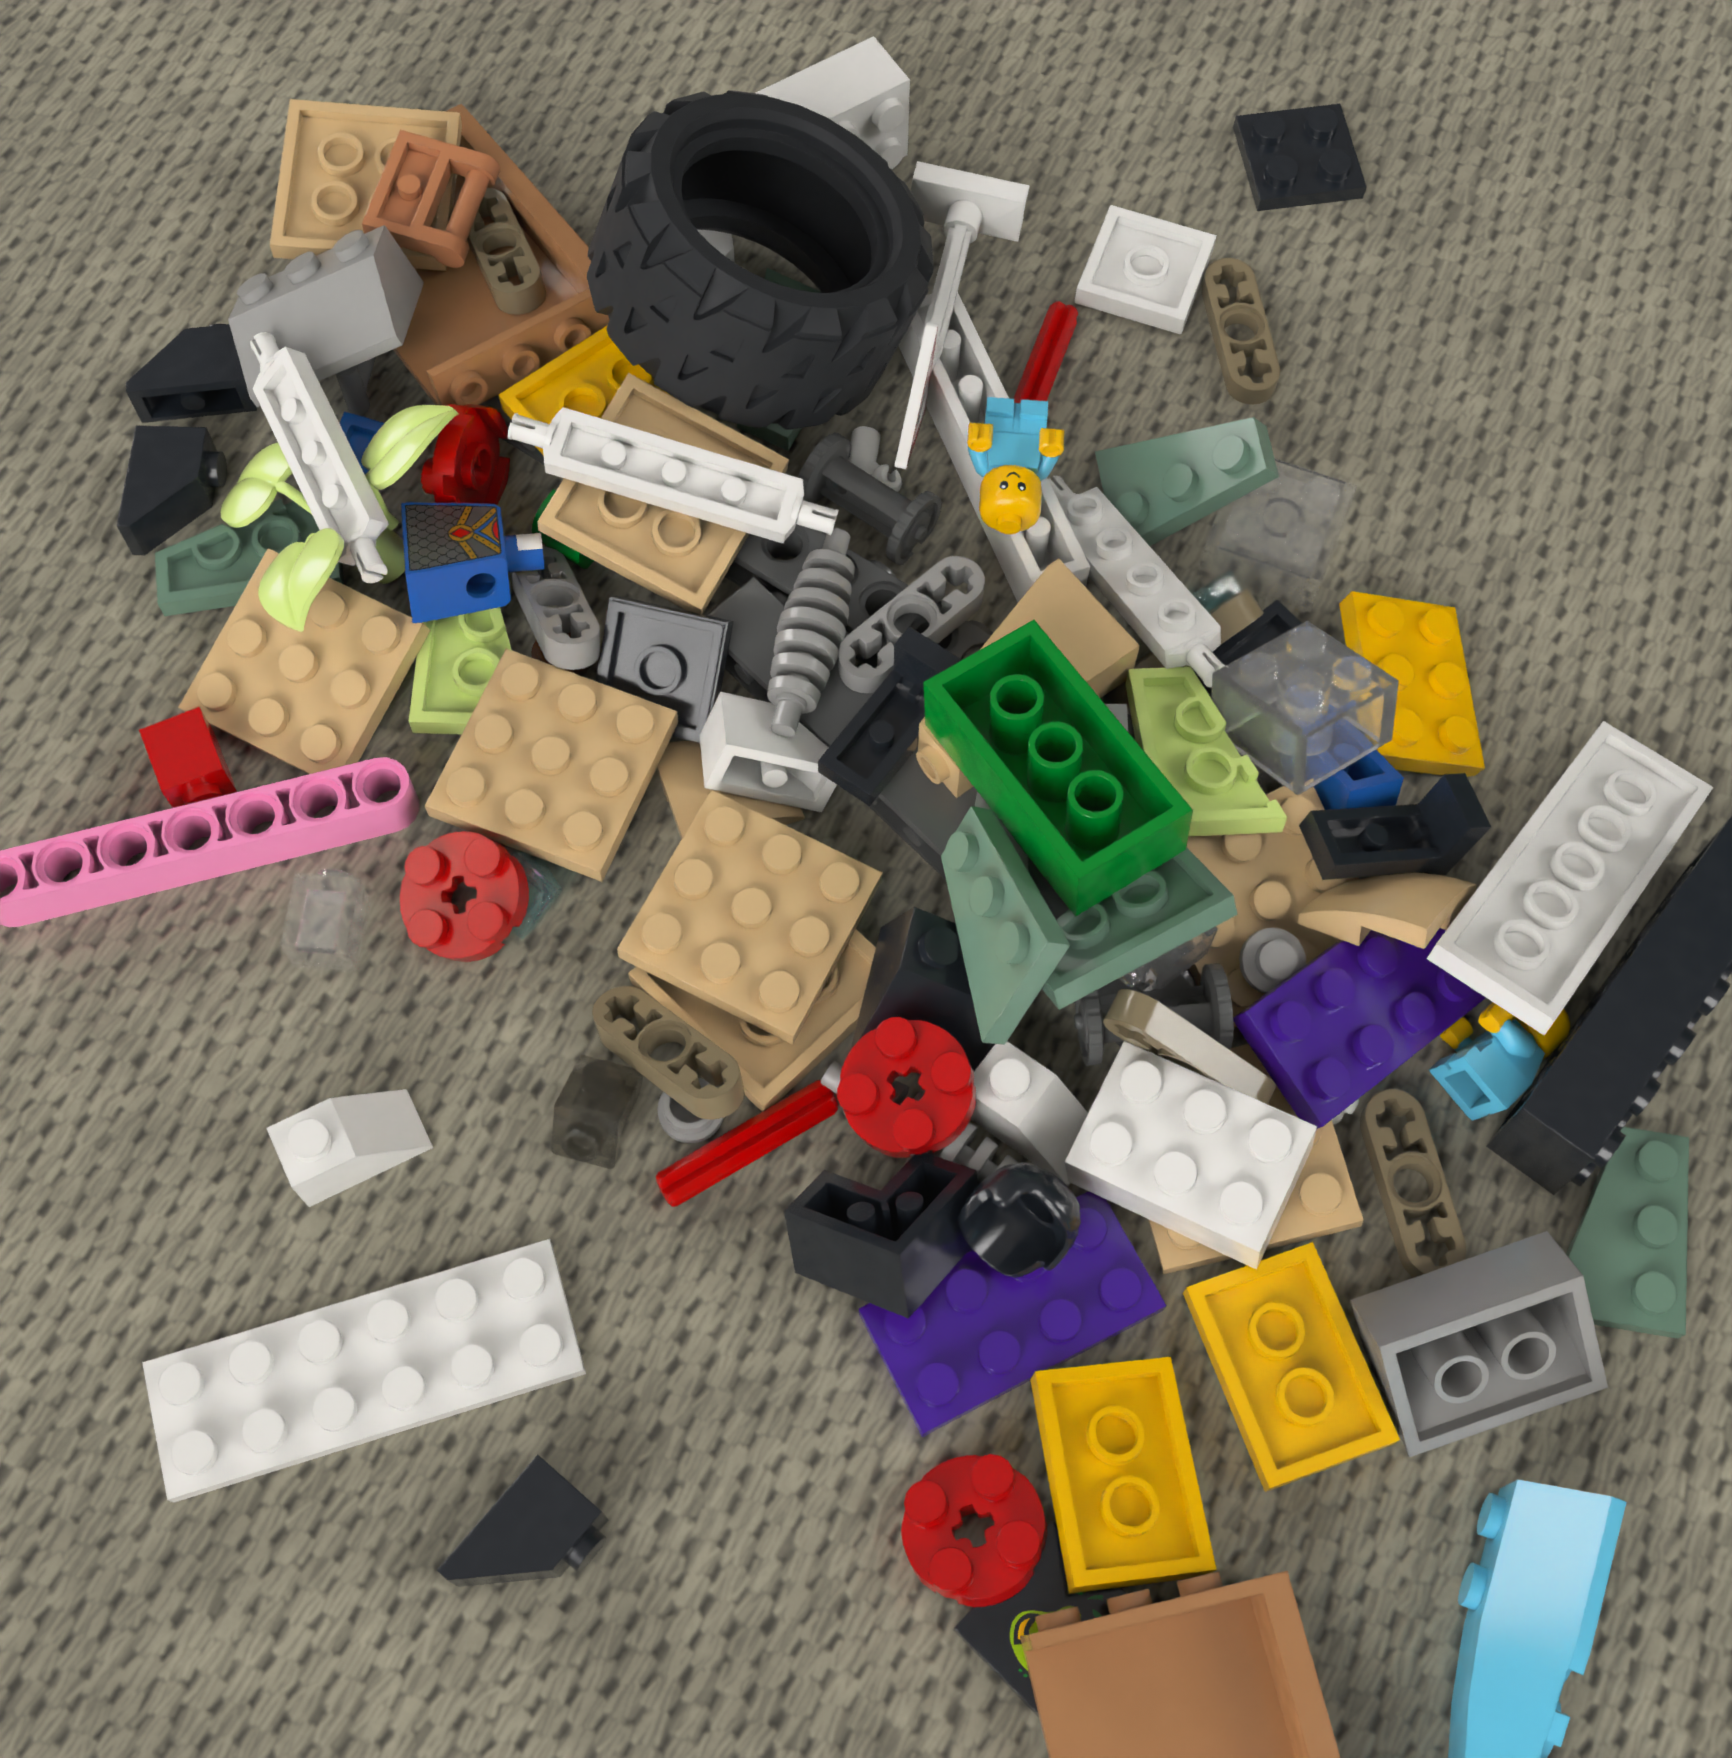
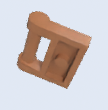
(414, 188)

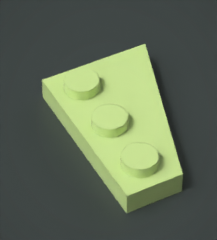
(455, 670)
(1189, 745)

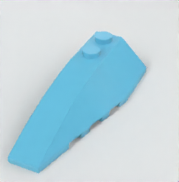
(1529, 1616)

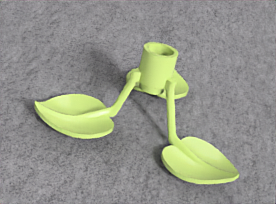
(305, 567)

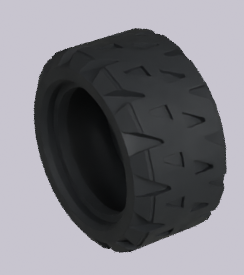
(794, 187)

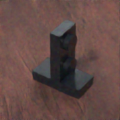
(888, 724)
(1398, 837)

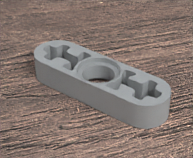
(917, 598)
(552, 624)

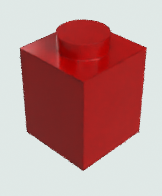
(187, 759)

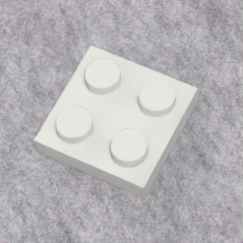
(1145, 269)

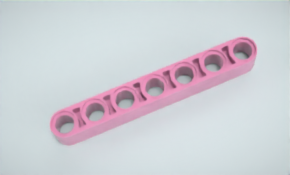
(227, 820)

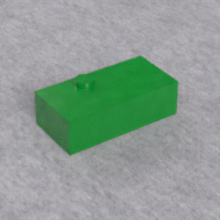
(1056, 767)

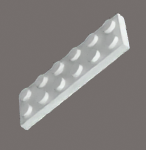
(1570, 877)
(361, 1370)

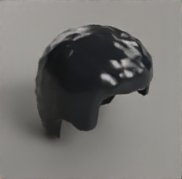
(1020, 1219)

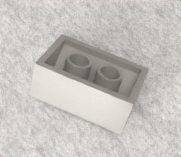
(330, 305)
(1481, 1342)

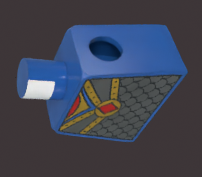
(461, 558)

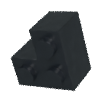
(883, 1242)

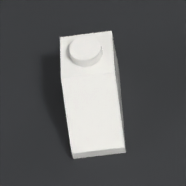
(754, 762)
(1027, 1108)
(347, 1141)

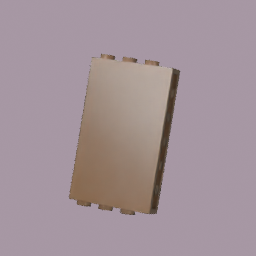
(458, 336)
(1181, 1676)

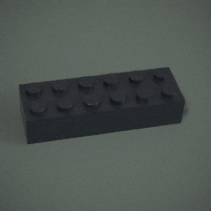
(1628, 1030)

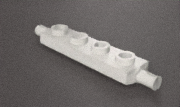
(319, 454)
(672, 475)
(1141, 584)

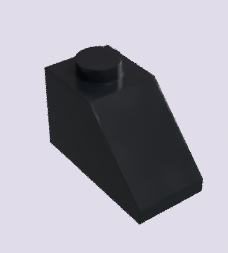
(191, 378)
(167, 483)
(529, 1533)

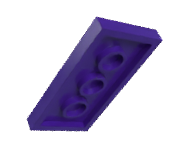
(1351, 1021)
(993, 1331)

